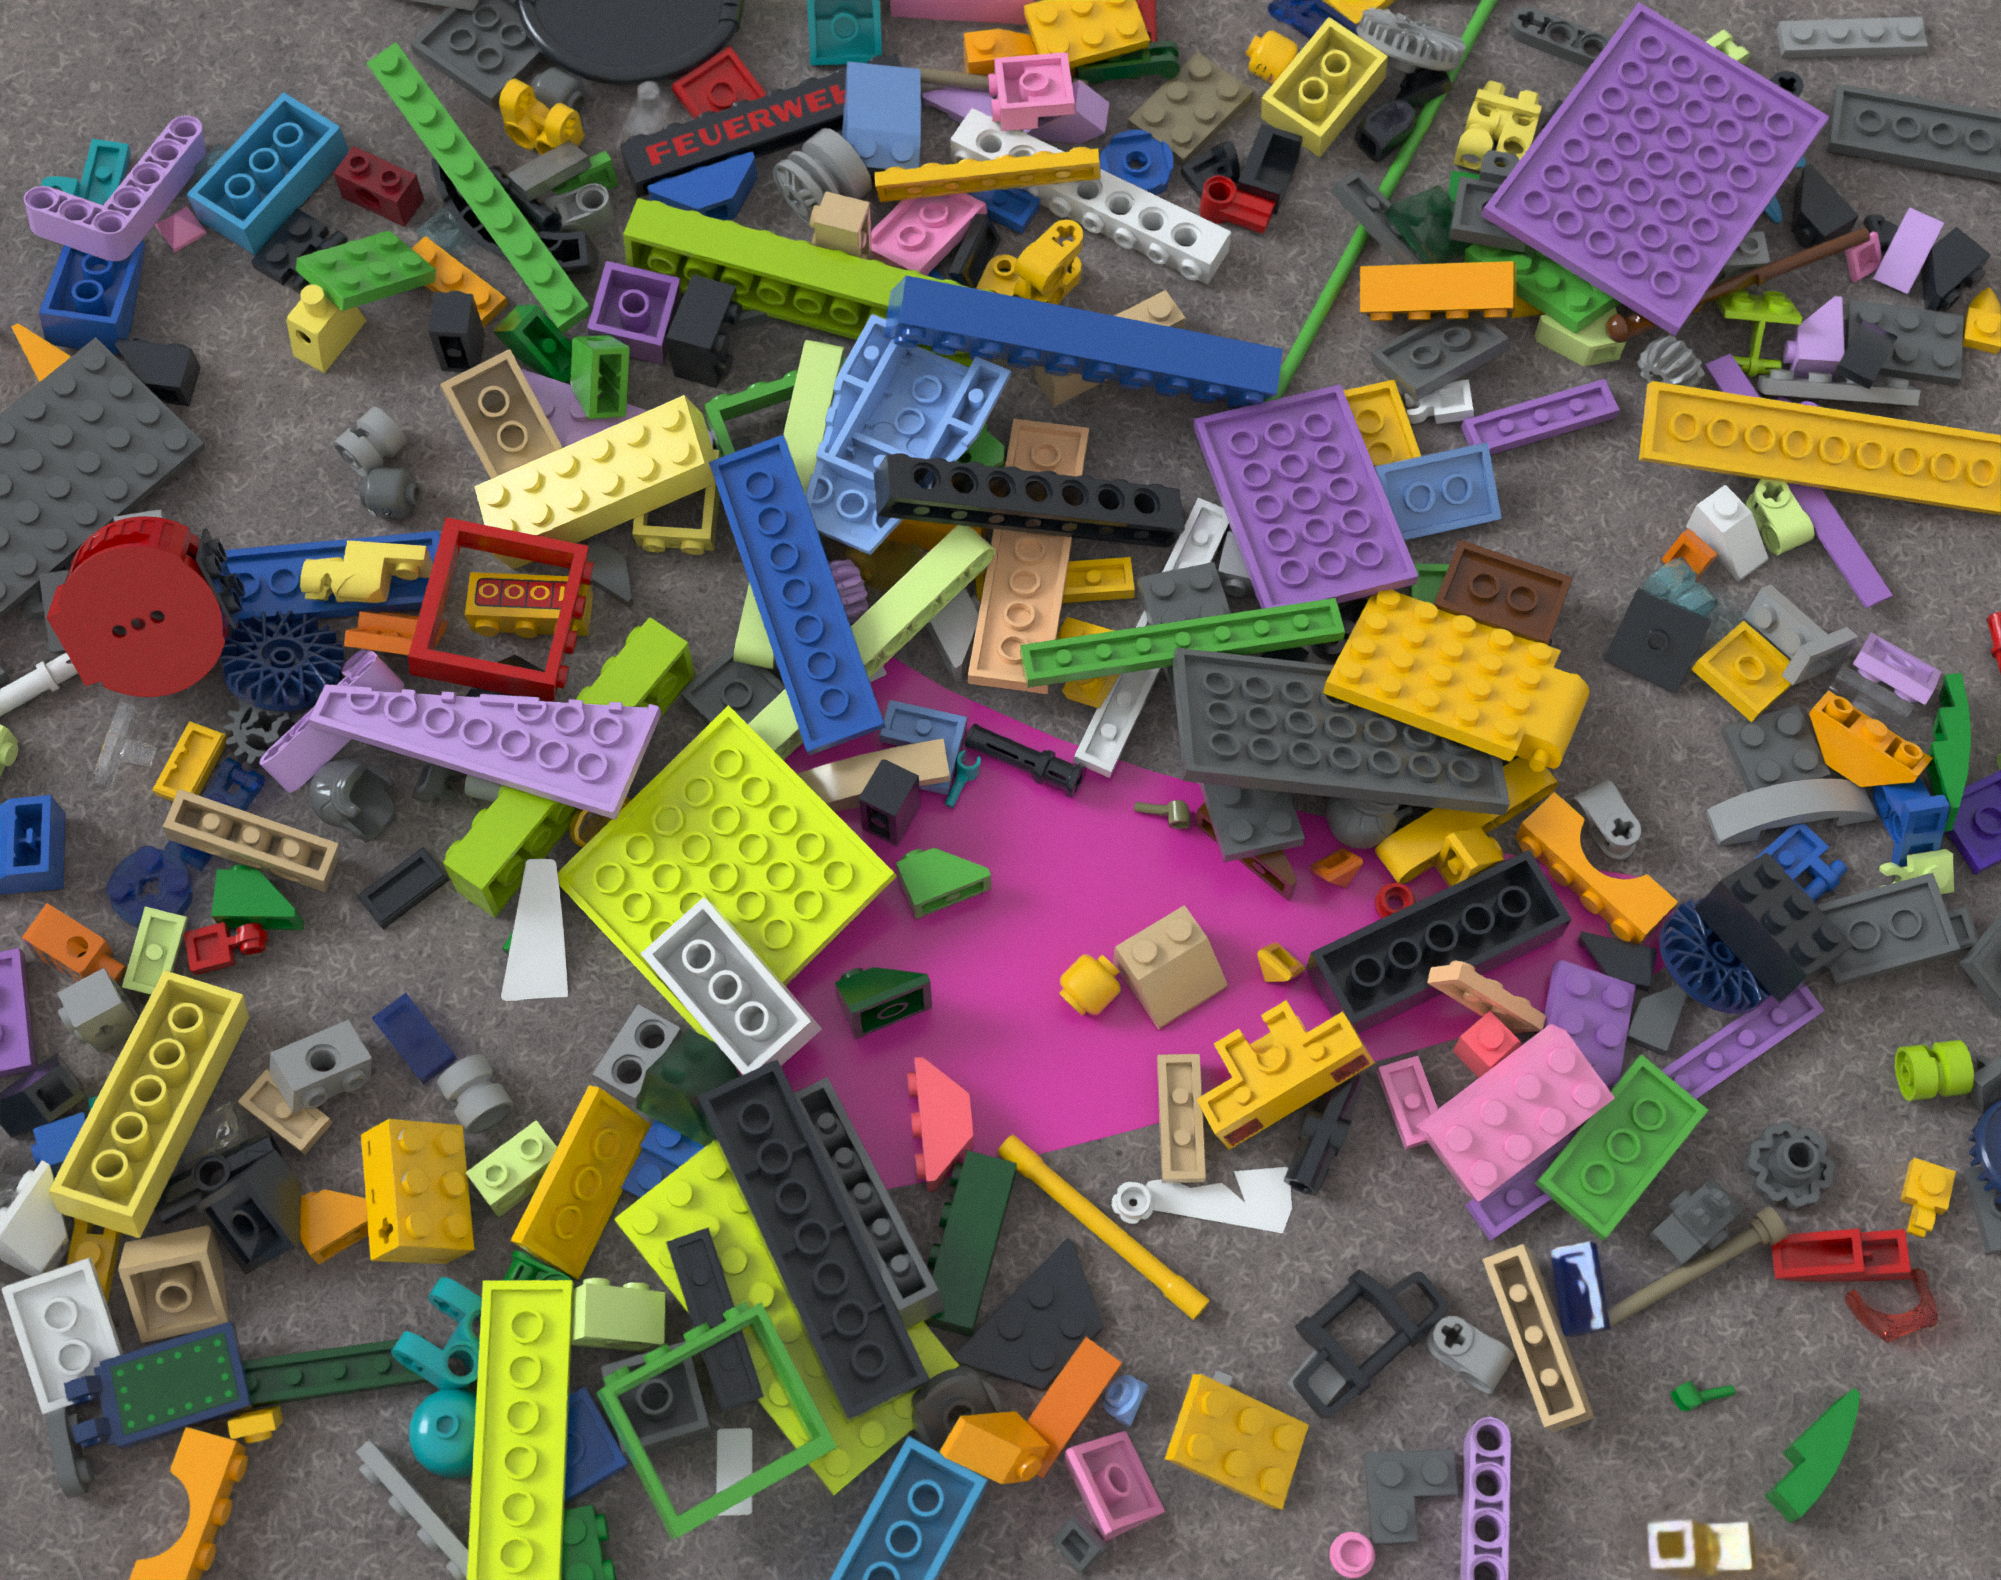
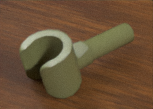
(1176, 810)

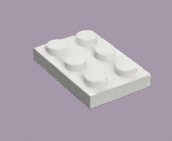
(61, 1328)

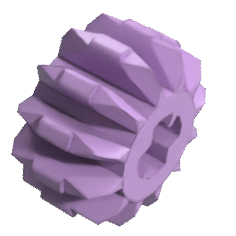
(850, 588)

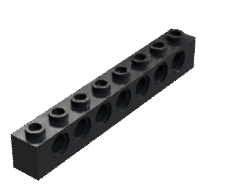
(1027, 501)

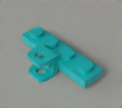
(102, 173)

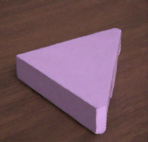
(958, 101)

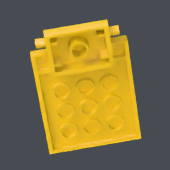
(1459, 680)

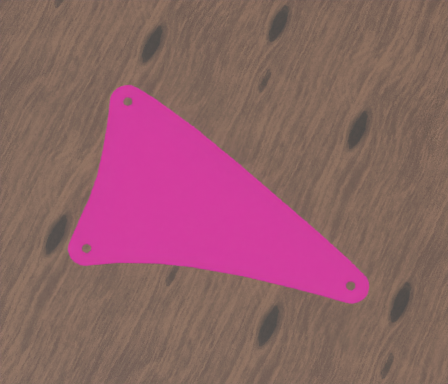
(1074, 884)

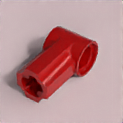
(1235, 205)

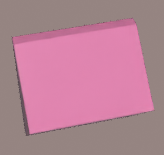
(1113, 1484)

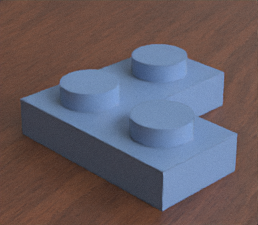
(917, 724)

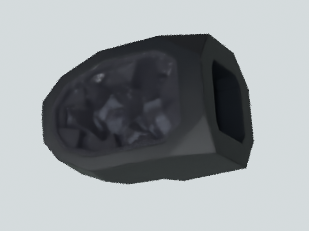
(1385, 129)

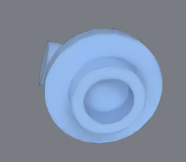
(1124, 1398)

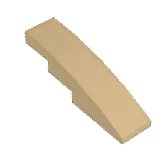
(844, 781)

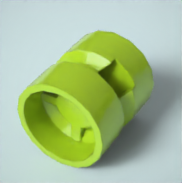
(1941, 1069)

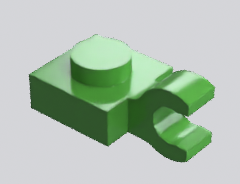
(600, 172)

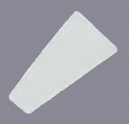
(537, 945)
(1264, 1192)

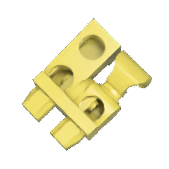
(1498, 119)

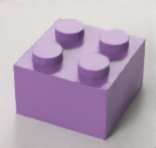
(636, 309)

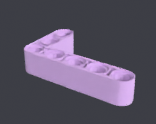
(134, 207)
(1480, 1507)

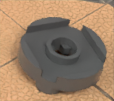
(941, 1394)

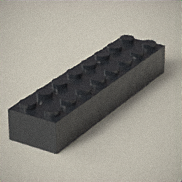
(812, 1241)

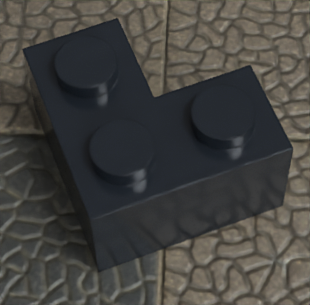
(701, 329)

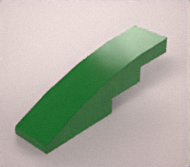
(1951, 745)

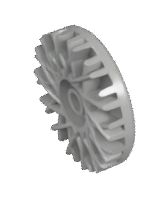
(1410, 42)

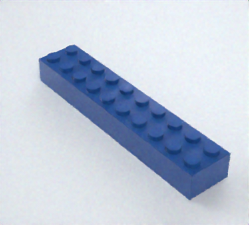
(1081, 343)

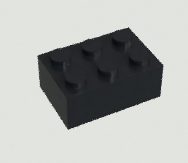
(1773, 927)

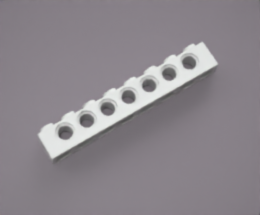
(1107, 196)

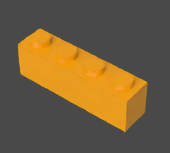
(1438, 289)

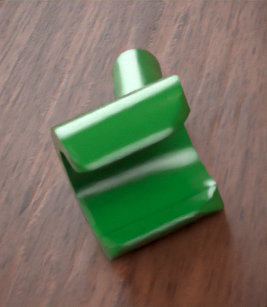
(1687, 1396)

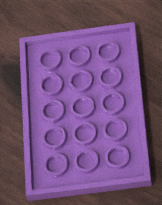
(1304, 500)

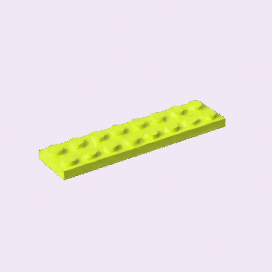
(521, 1431)

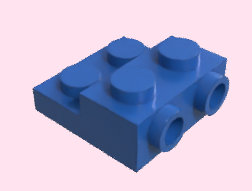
(660, 1156)

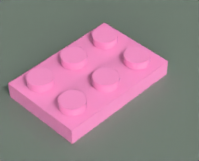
(924, 230)

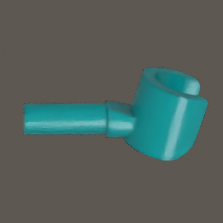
(964, 774)

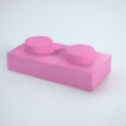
(1407, 1098)

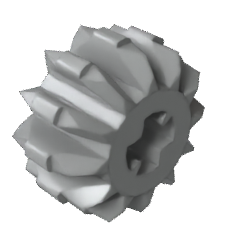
(1670, 363)

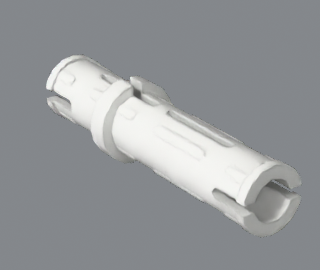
(45, 677)

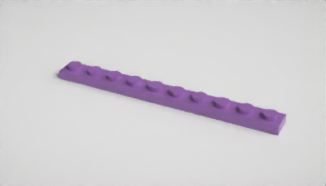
(1694, 1072)

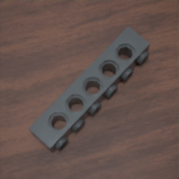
(870, 1205)

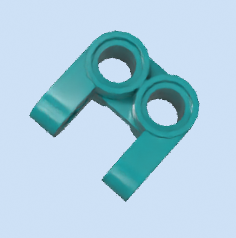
(431, 1361)

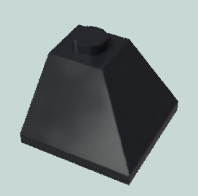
(256, 1212)

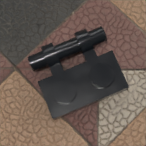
(295, 238)

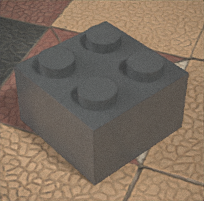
(666, 1408)

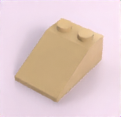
(500, 415)

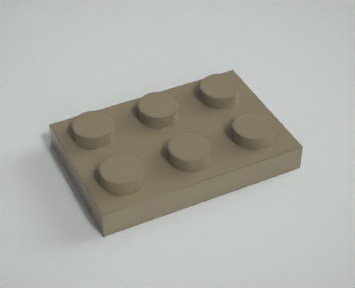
(1191, 107)

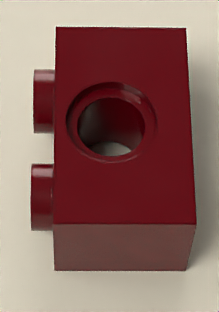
(379, 186)

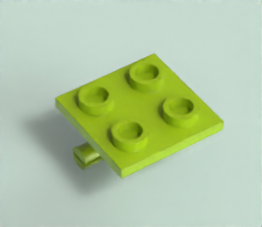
(1767, 308)

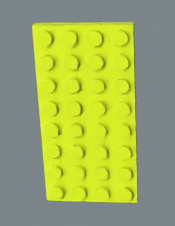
(704, 1197)

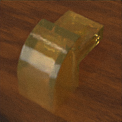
(886, 563)
(1700, 1548)

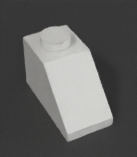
(1730, 531)

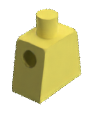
(320, 328)

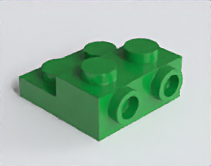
(583, 1546)

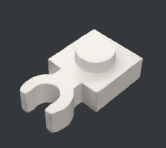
(1447, 404)

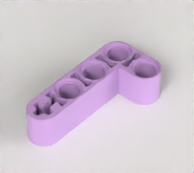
(307, 748)

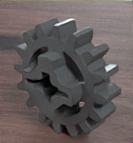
(251, 734)

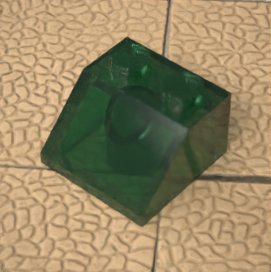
(676, 1080)

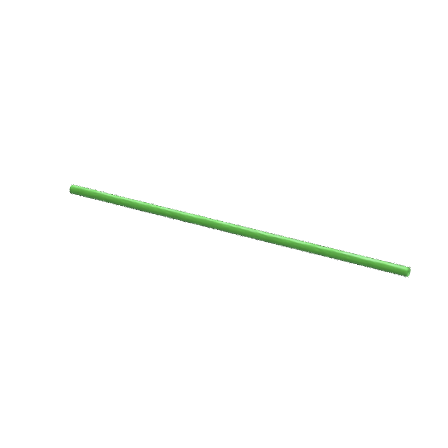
(1386, 189)

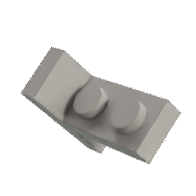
(1800, 638)

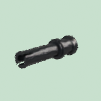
(1042, 766)

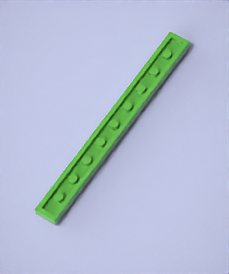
(480, 188)

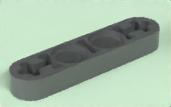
(1571, 51)

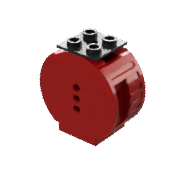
(146, 606)

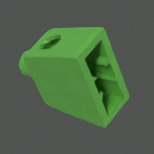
(599, 367)

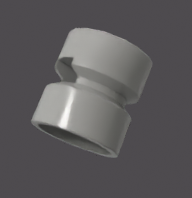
(373, 440)
(472, 1089)

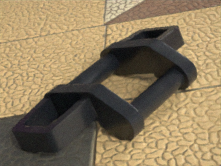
(1328, 1348)

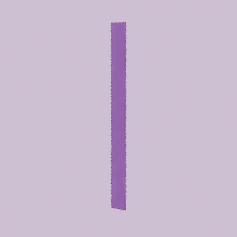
(1825, 519)

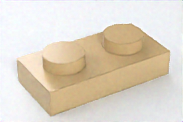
(269, 1107)

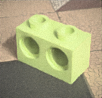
(513, 1169)

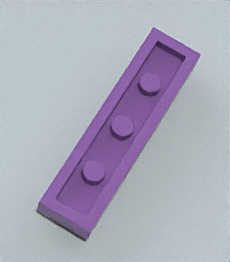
(1542, 417)

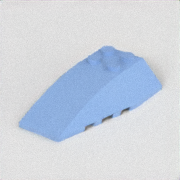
(892, 404)

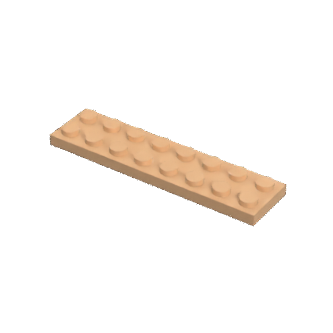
(1028, 569)

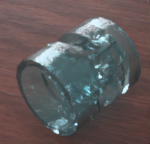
(1677, 584)

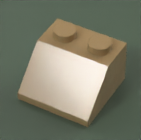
(1170, 967)
(174, 1283)

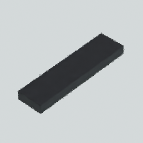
(706, 1301)

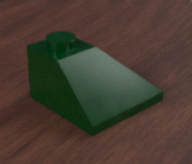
(881, 997)

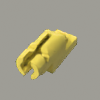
(364, 572)

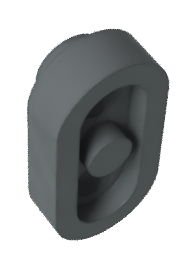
(72, 1468)

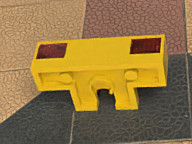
(1280, 1072)

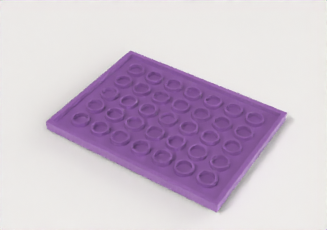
(1655, 168)

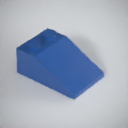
(91, 299)

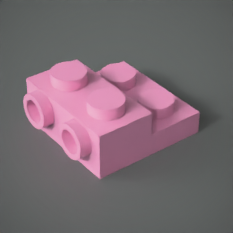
(1030, 89)

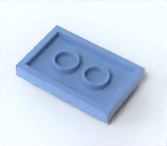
(1441, 490)

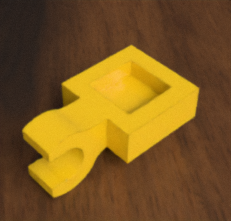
(1929, 1191)

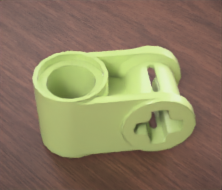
(1779, 518)

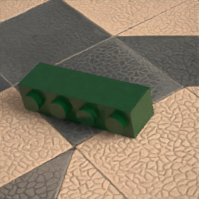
(969, 1239)

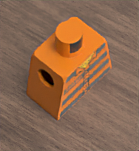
(61, 941)

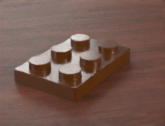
(1503, 592)

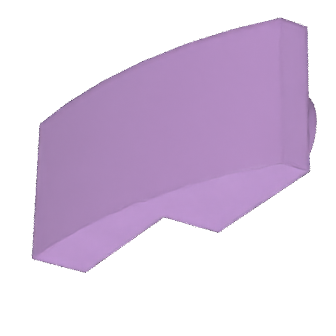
(1908, 250)

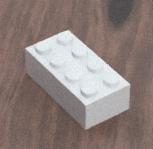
(730, 989)

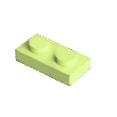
(154, 949)

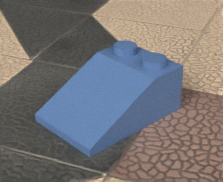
(883, 115)

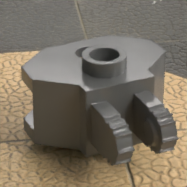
(1697, 1221)

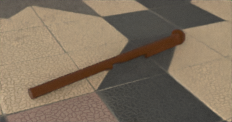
(1621, 329)

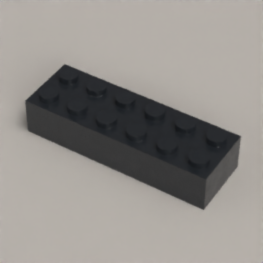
(1472, 922)

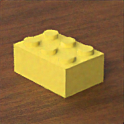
(1324, 86)

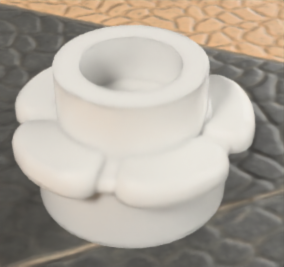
(1134, 1191)

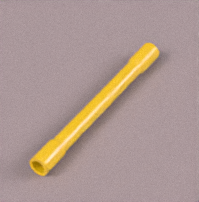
(1173, 1286)

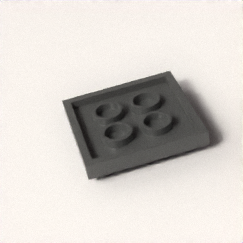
(479, 47)

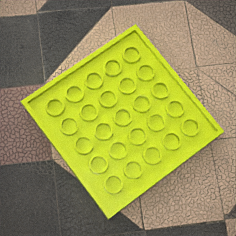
(742, 834)

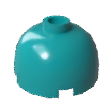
(445, 1433)

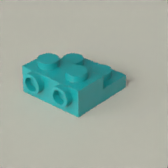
(843, 31)

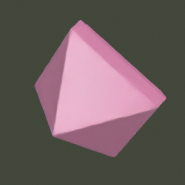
(180, 229)
(1864, 258)

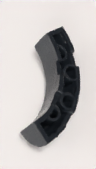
(571, 250)

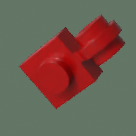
(213, 945)

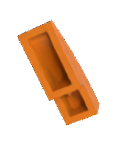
(1072, 1399)

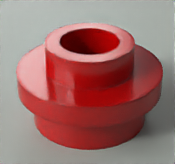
(1393, 891)

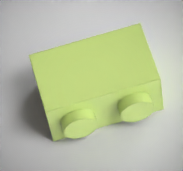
(617, 1316)

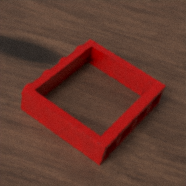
(485, 674)

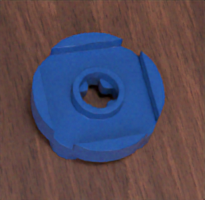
(1148, 151)

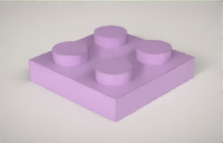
(1885, 662)

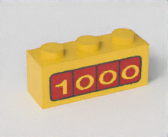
(520, 604)

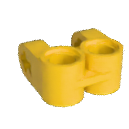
(533, 124)
(1045, 264)

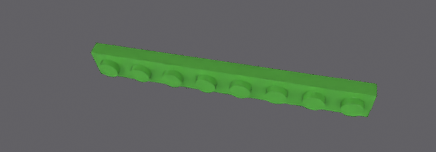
(1155, 644)

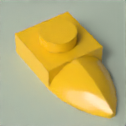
(1983, 323)

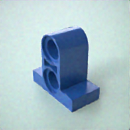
(1911, 818)

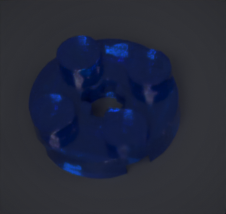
(143, 867)

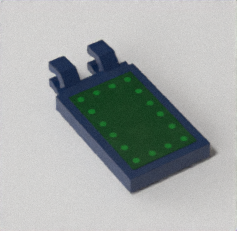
(163, 1389)

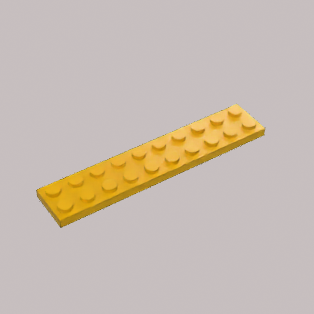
(1821, 448)

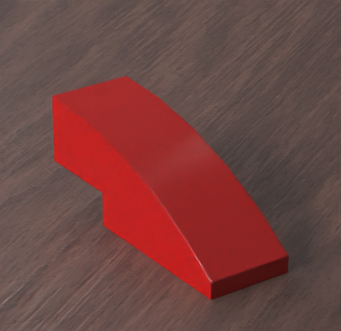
(1842, 1256)

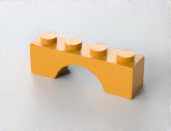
(1628, 905)
(208, 1471)

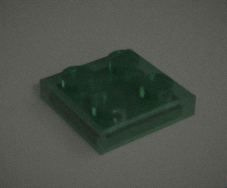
(1426, 225)

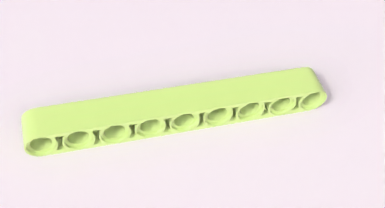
(803, 431)
(892, 621)

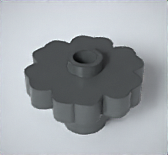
(1789, 1166)

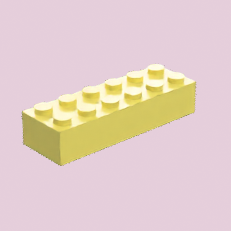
(603, 477)
(150, 1104)

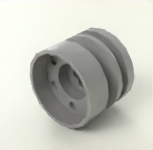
(822, 166)

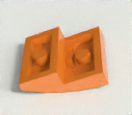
(386, 632)

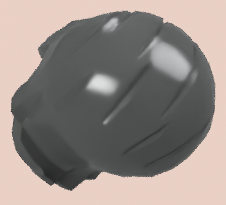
(353, 797)
(1362, 822)

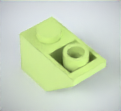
(1586, 347)

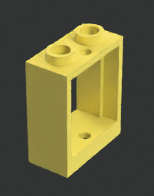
(687, 539)

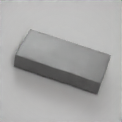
(549, 170)

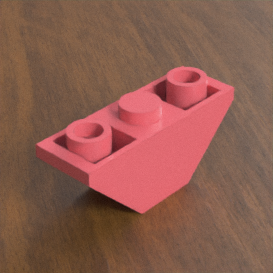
(942, 1122)

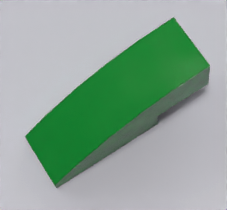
(1815, 1458)

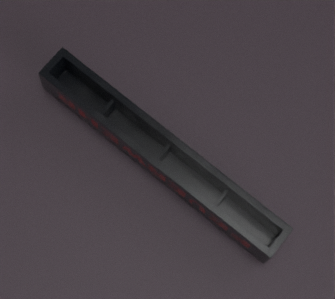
(754, 126)

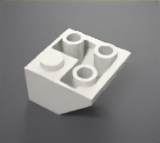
(31, 1229)

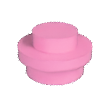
(1352, 1555)

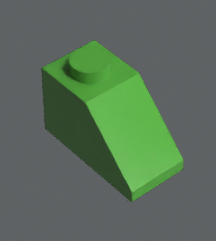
(939, 880)

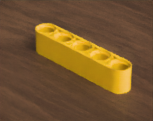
(1418, 844)

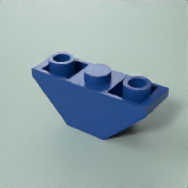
(710, 190)

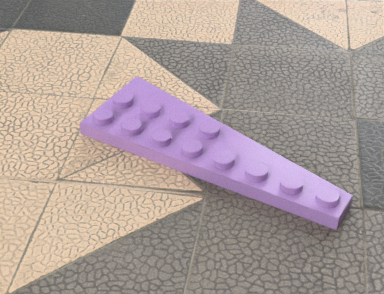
(539, 747)

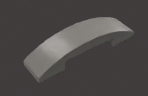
(1789, 804)

